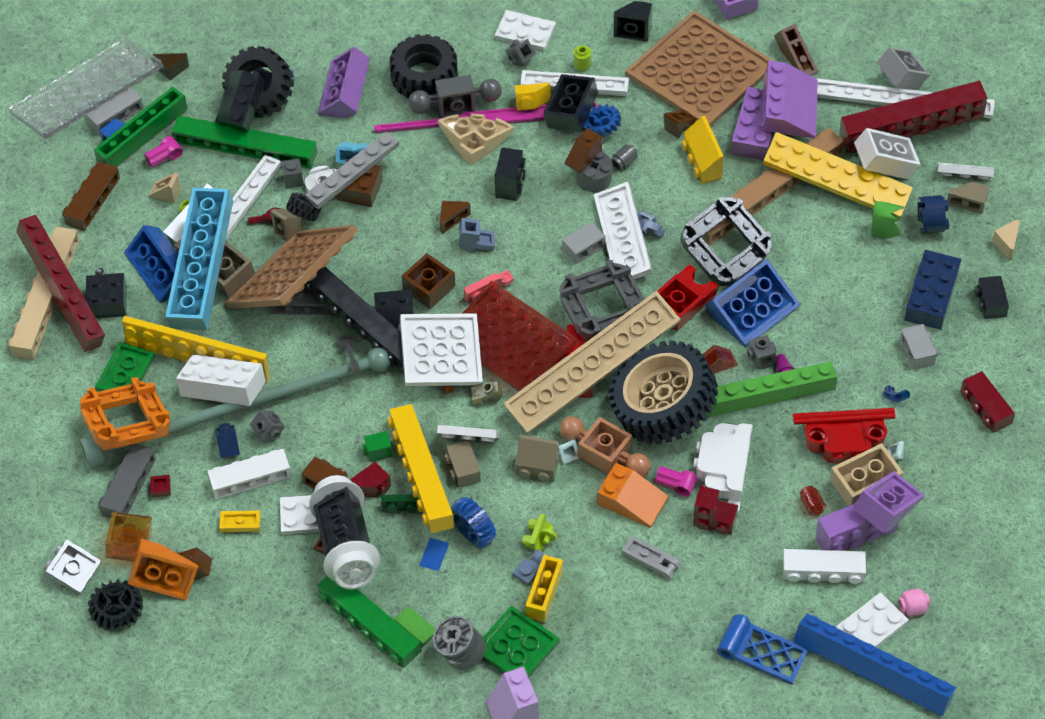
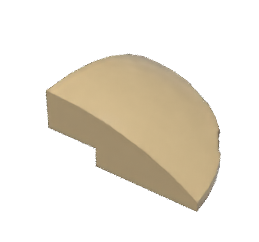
(474, 135)

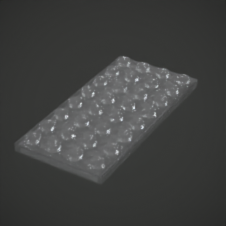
(85, 88)

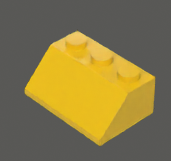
(703, 151)

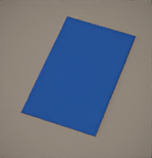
(434, 554)

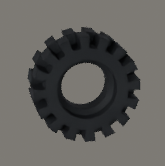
(301, 207)

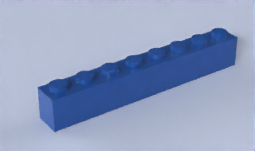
(874, 664)

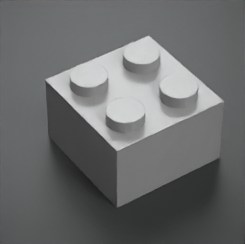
(903, 68)

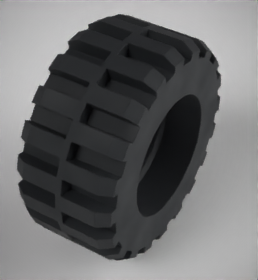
(421, 50)
(281, 77)

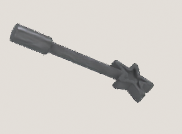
(346, 343)

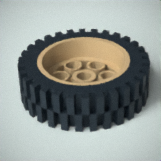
(663, 392)

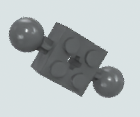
(455, 96)

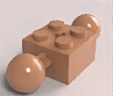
(604, 445)

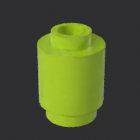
(582, 57)

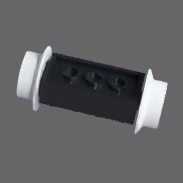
(343, 532)

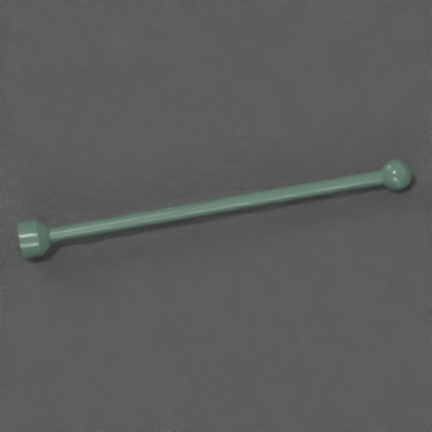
(376, 361)

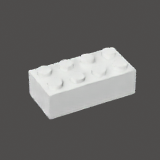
(221, 380)

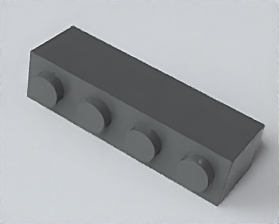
(127, 480)

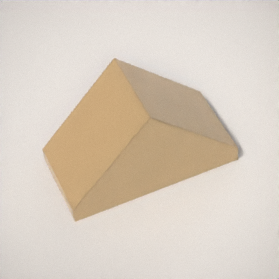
(166, 189)
(1005, 238)

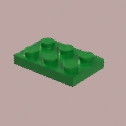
(123, 365)

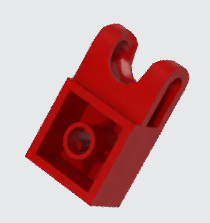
(686, 296)

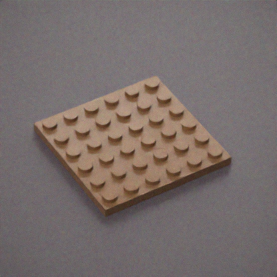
(699, 68)
(291, 267)

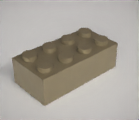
(233, 271)

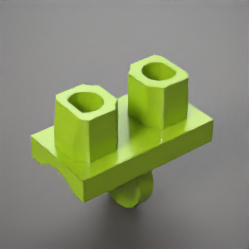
(541, 534)

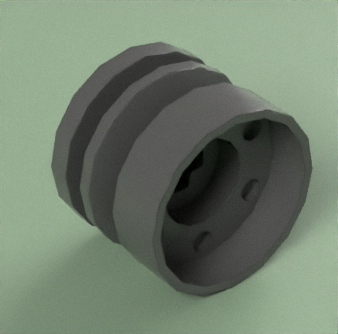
(459, 642)

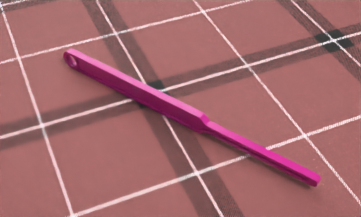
(508, 115)

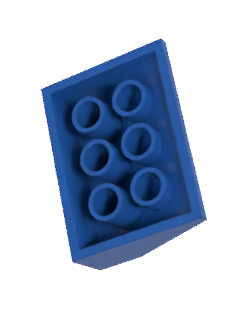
(753, 303)

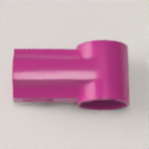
(166, 150)
(681, 482)

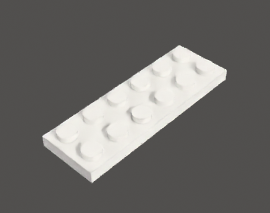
(623, 229)

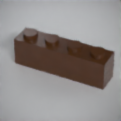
(91, 196)

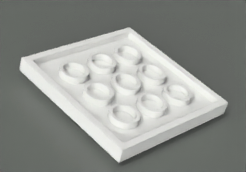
(440, 349)

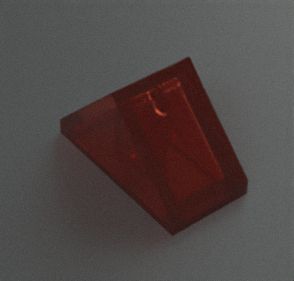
(720, 358)

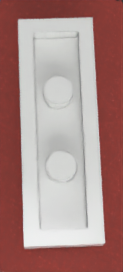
(965, 170)

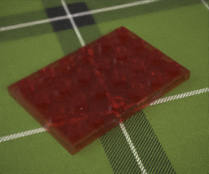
(515, 338)

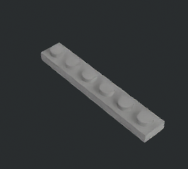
(352, 170)

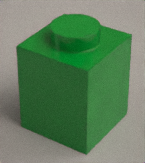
(377, 446)

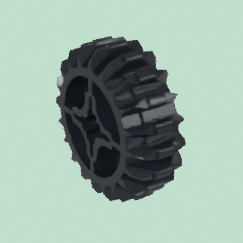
(115, 610)

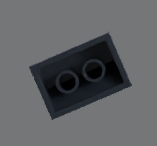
(240, 99)

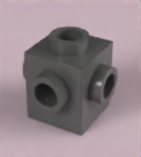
(520, 52)
(762, 351)
(267, 425)

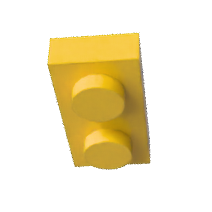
(240, 521)

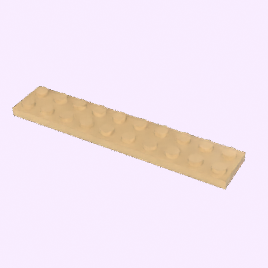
(591, 362)

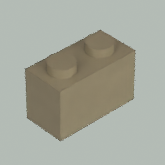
(463, 464)

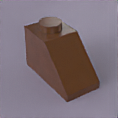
(584, 150)

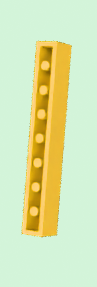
(420, 468)

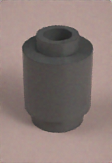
(624, 157)

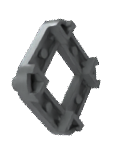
(574, 287)

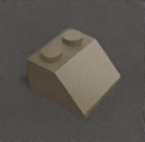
(537, 458)

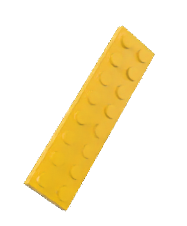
(834, 173)
(183, 345)

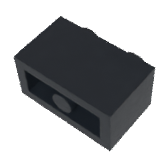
(992, 297)

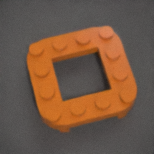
(104, 434)

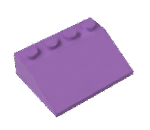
(789, 101)

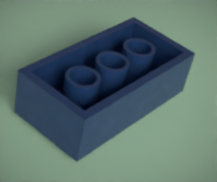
(932, 289)

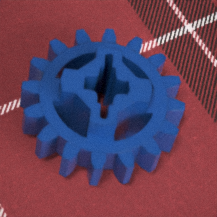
(603, 120)

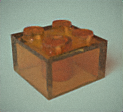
(125, 535)

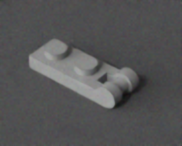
(651, 557)

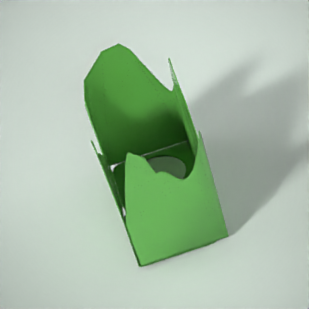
(883, 220)

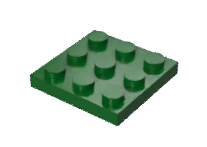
(518, 643)

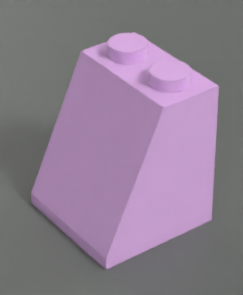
(513, 697)

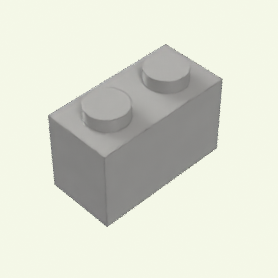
(583, 242)
(918, 346)

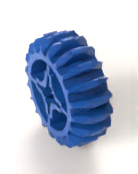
(473, 522)

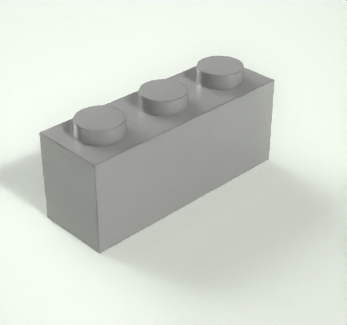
(121, 108)

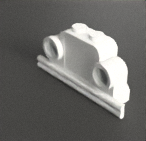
(724, 459)

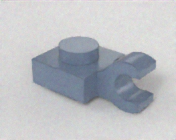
(648, 223)
(527, 569)

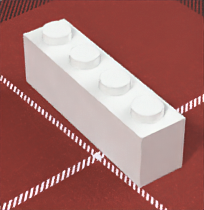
(249, 474)
(824, 566)

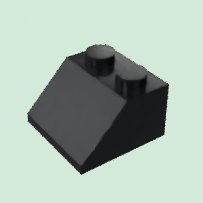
(633, 21)
(393, 304)

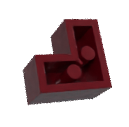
(712, 513)

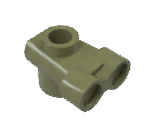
(486, 391)

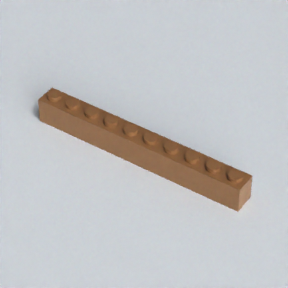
(772, 185)

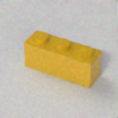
(544, 588)

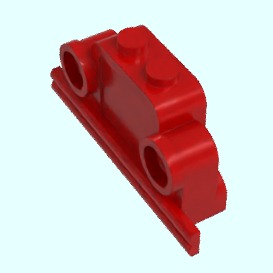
(844, 432)

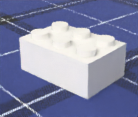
(887, 153)

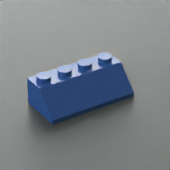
(154, 260)

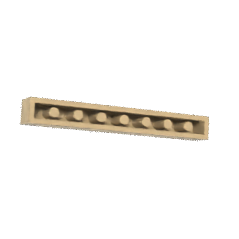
(40, 302)

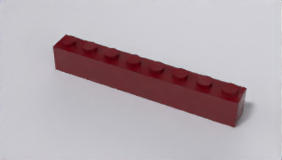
(60, 283)

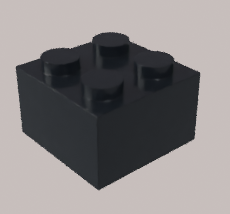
(509, 174)
(107, 295)

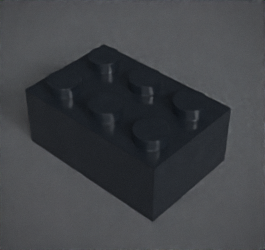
(571, 102)

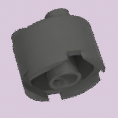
(596, 174)

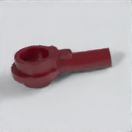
(263, 218)

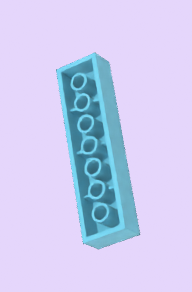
(199, 259)

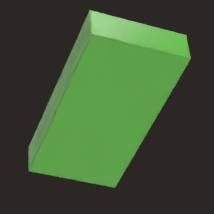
(416, 625)

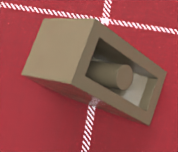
(969, 196)
(285, 223)

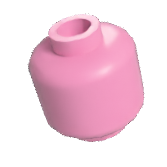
(914, 602)

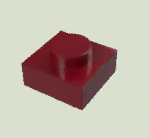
(160, 485)

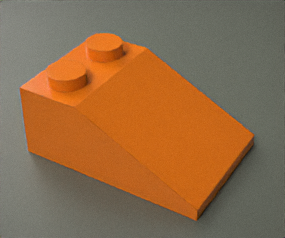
(631, 495)
(162, 570)

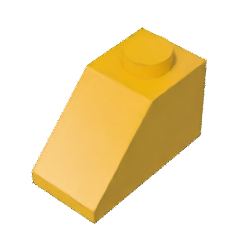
(532, 95)

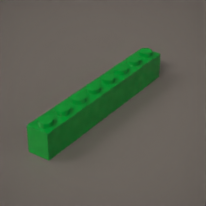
(243, 143)

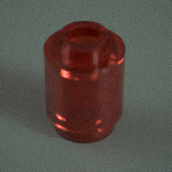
(812, 500)

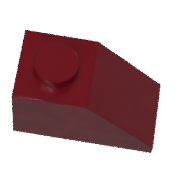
(373, 480)

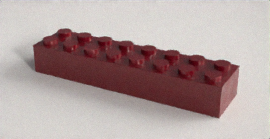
(918, 114)

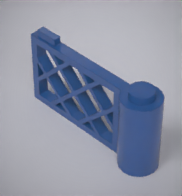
(735, 641)

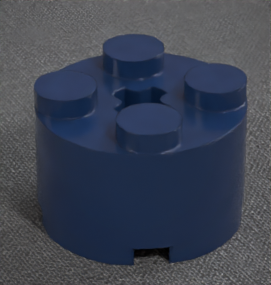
(932, 214)

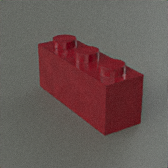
(987, 402)

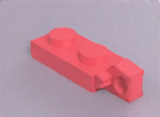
(472, 291)

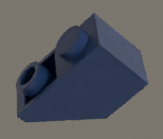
(227, 440)

